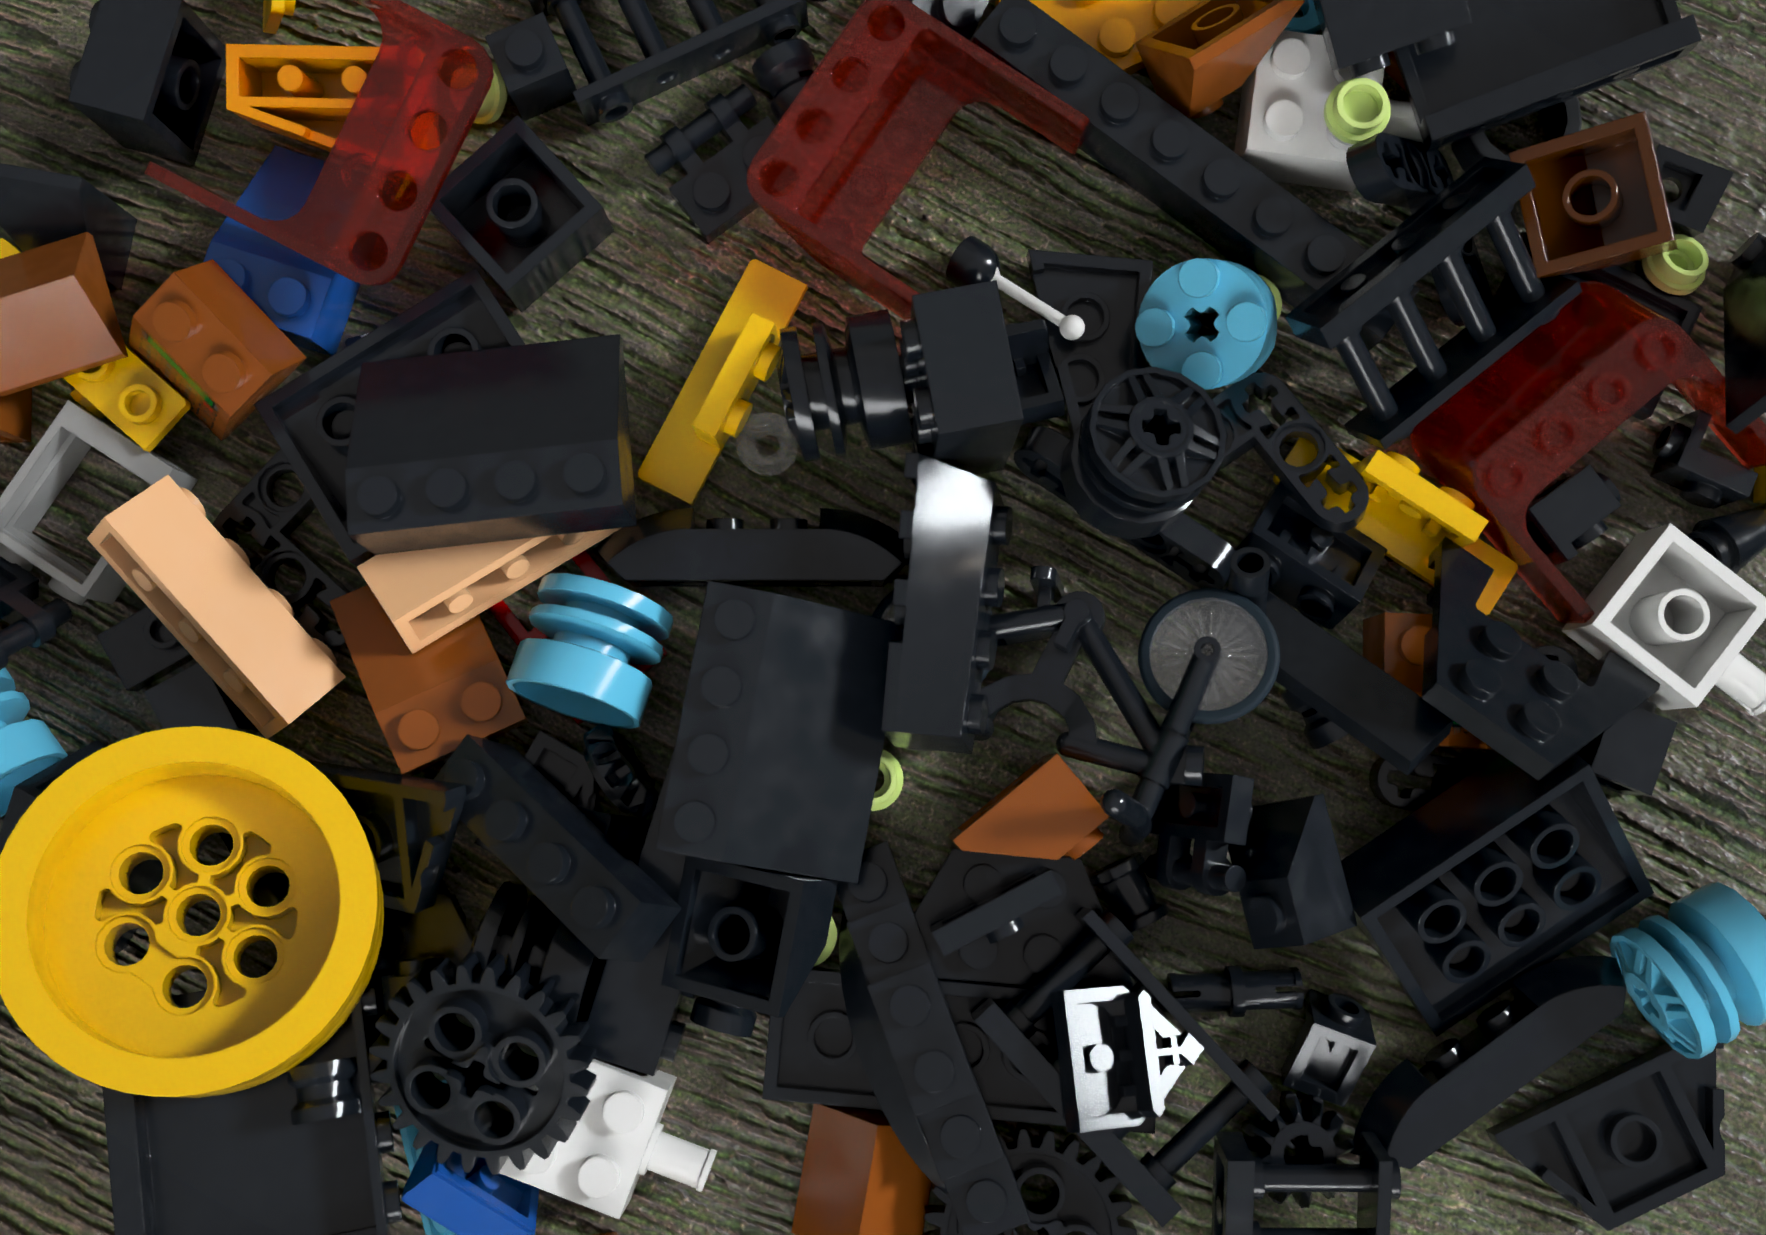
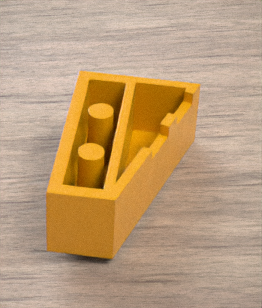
(296, 87)

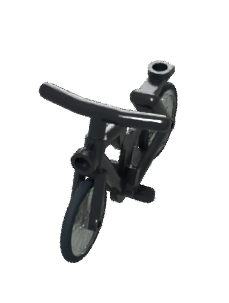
(1199, 656)

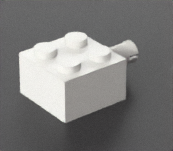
(1283, 115)
(1677, 621)
(617, 1144)

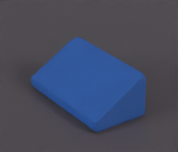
(470, 1201)

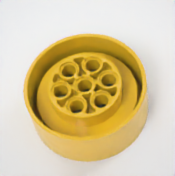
(72, 901)

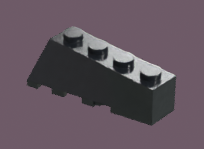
(945, 608)

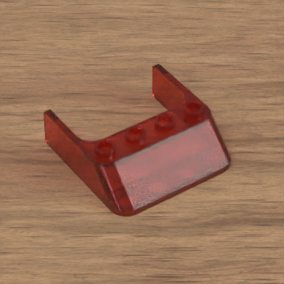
(870, 125)
(387, 153)
(1552, 405)

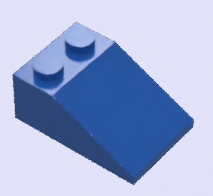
(292, 290)

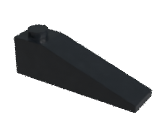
(1745, 335)

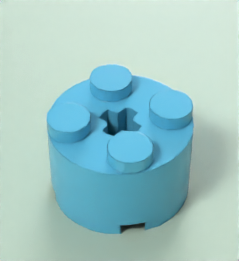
(1171, 326)

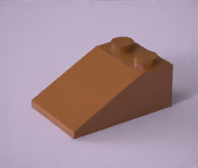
(430, 696)

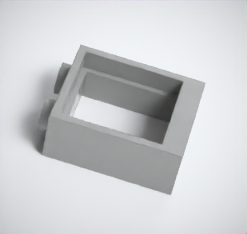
(42, 480)

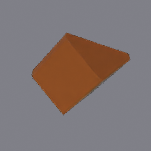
(55, 314)
(858, 1177)

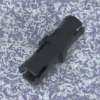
(1237, 990)

